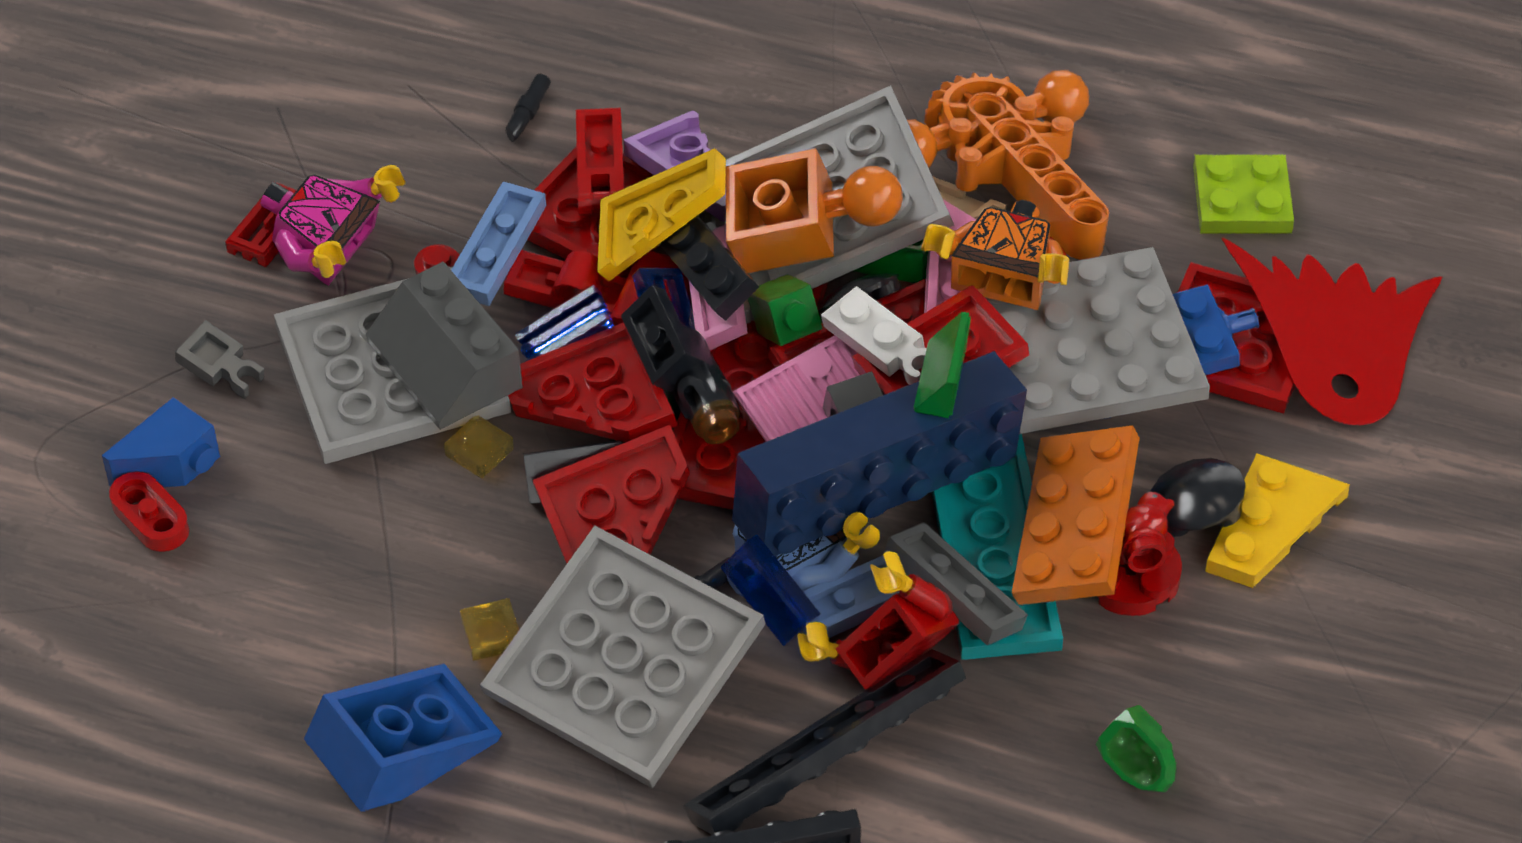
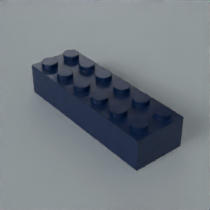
(875, 457)

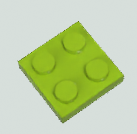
(1243, 194)

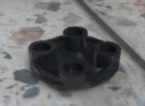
(874, 285)
(1203, 493)

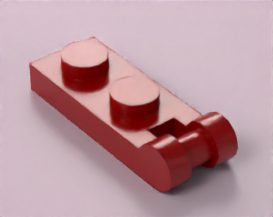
(598, 156)

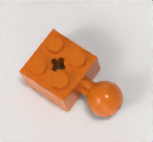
(786, 207)

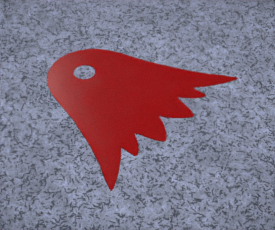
(1338, 331)

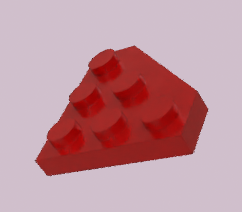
(593, 389)
(618, 490)

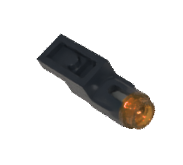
(683, 365)

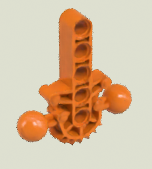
(999, 140)

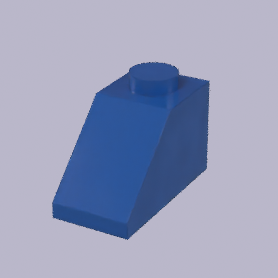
(168, 445)

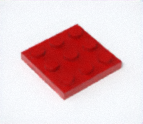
(560, 225)
(1262, 372)

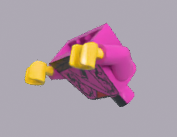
(327, 219)

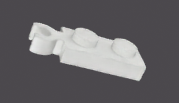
(876, 334)

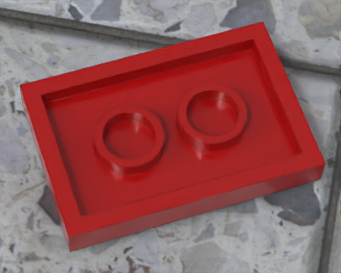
(987, 333)

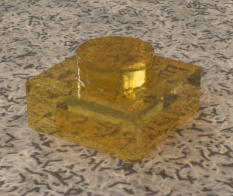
(479, 446)
(489, 628)

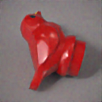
(1145, 532)

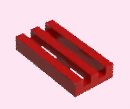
(261, 245)

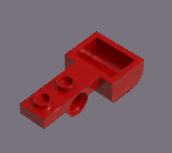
(557, 281)

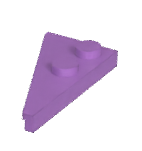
(670, 146)

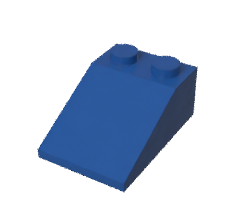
(398, 734)

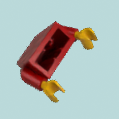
(894, 634)

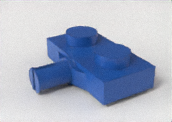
(1212, 329)

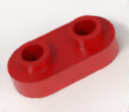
(153, 513)

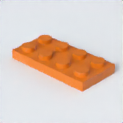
(1076, 516)

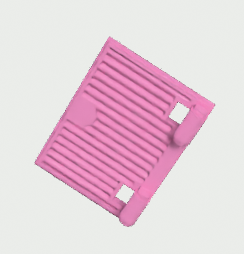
(796, 390)

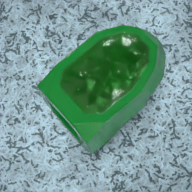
(1138, 750)

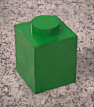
(784, 310)

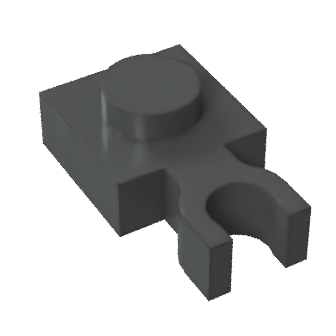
(215, 356)

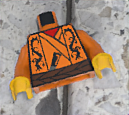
(1002, 254)

